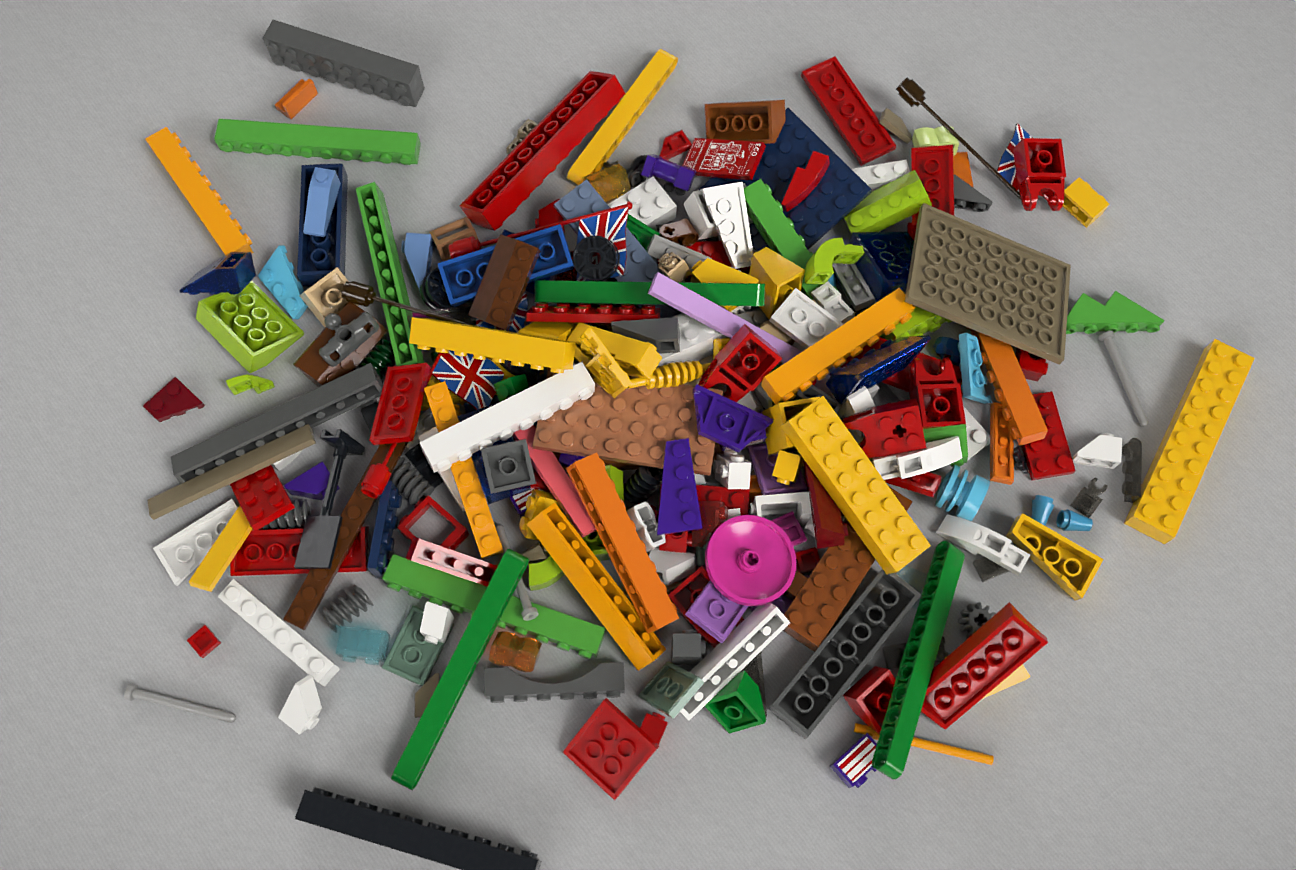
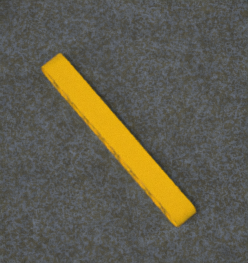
(623, 116)

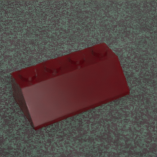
(825, 513)

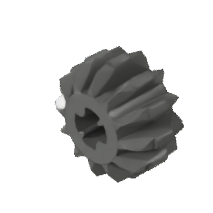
(972, 613)

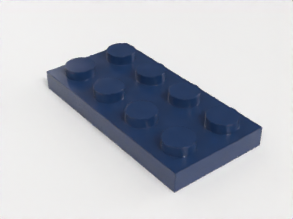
(385, 523)

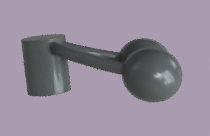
(668, 187)

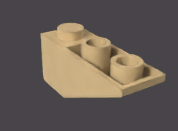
(674, 267)

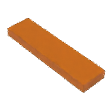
(1000, 447)

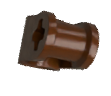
(680, 232)

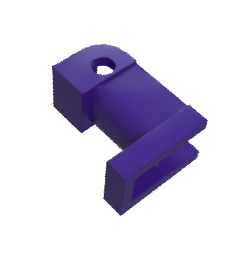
(669, 171)

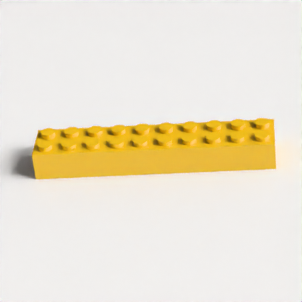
(1189, 441)

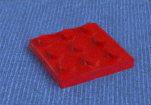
(610, 749)

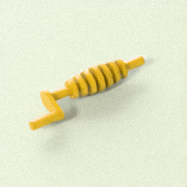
(679, 372)

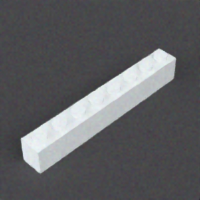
(507, 417)

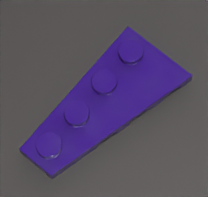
(679, 497)

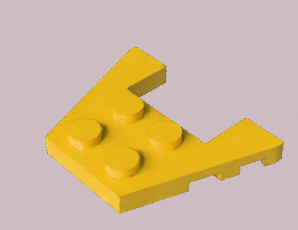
(603, 365)

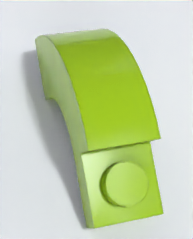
(820, 267)
(544, 574)

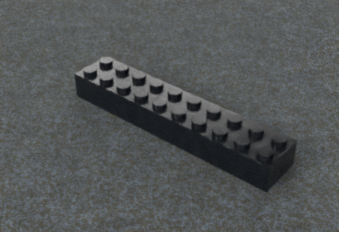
(409, 834)

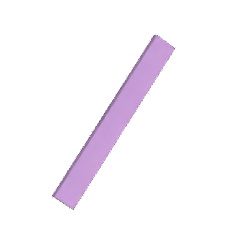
(711, 313)

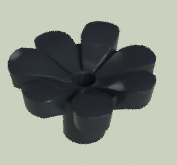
(1019, 460)

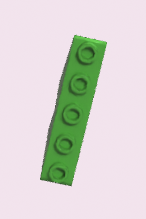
(1116, 315)

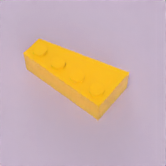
(632, 355)
(1057, 556)

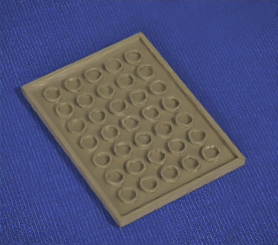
(989, 284)

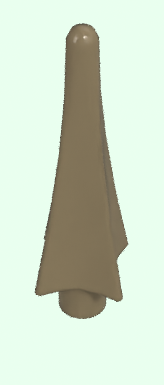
(536, 552)

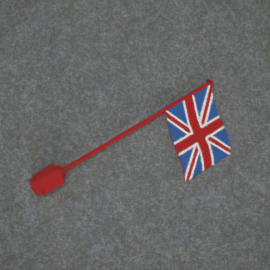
(605, 223)
(465, 377)

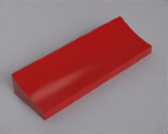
(276, 552)
(980, 665)

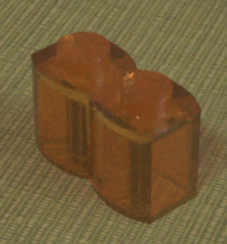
(515, 651)

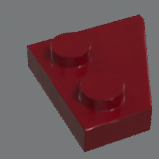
(172, 401)

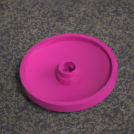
(750, 560)

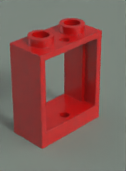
(452, 542)

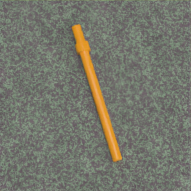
(934, 746)

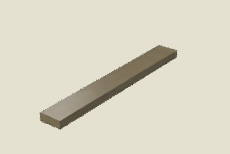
(230, 471)

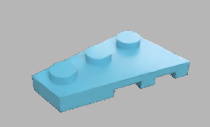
(282, 283)
(972, 376)

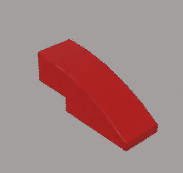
(805, 180)

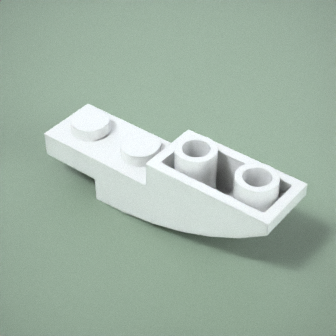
(916, 462)
(983, 541)

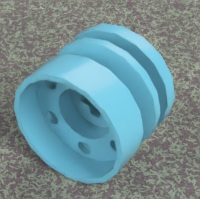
(960, 492)

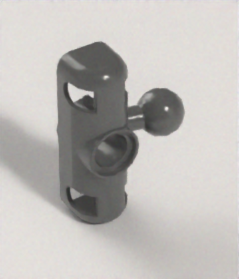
(353, 329)

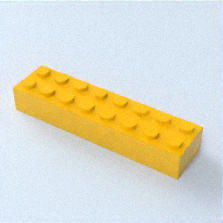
(855, 486)

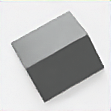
(508, 466)

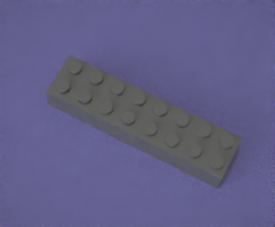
(344, 63)
(844, 653)

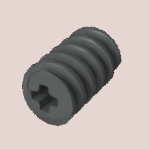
(408, 484)
(292, 518)
(346, 608)

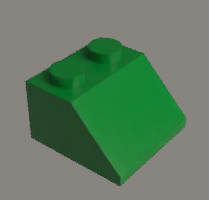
(738, 704)

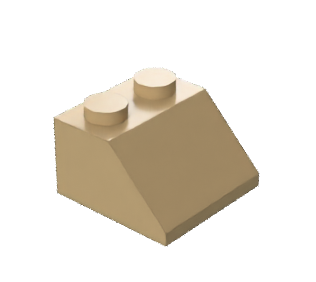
(326, 295)

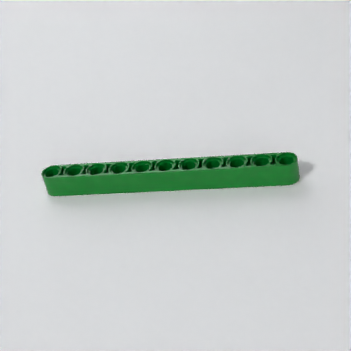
(637, 292)
(918, 661)
(460, 669)

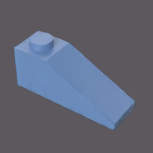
(321, 201)
(419, 254)

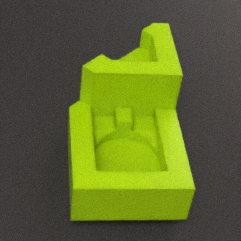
(245, 382)

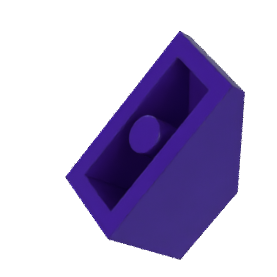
(311, 483)

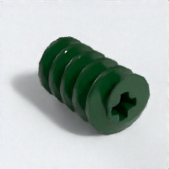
(380, 357)

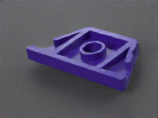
(726, 420)

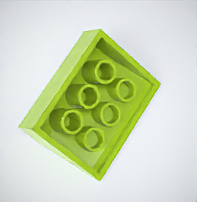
(248, 326)

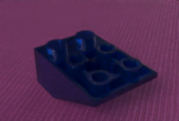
(227, 274)

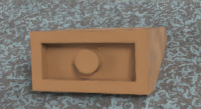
(443, 244)

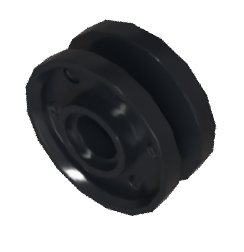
(583, 258)
(432, 291)

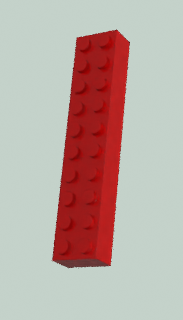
(542, 150)

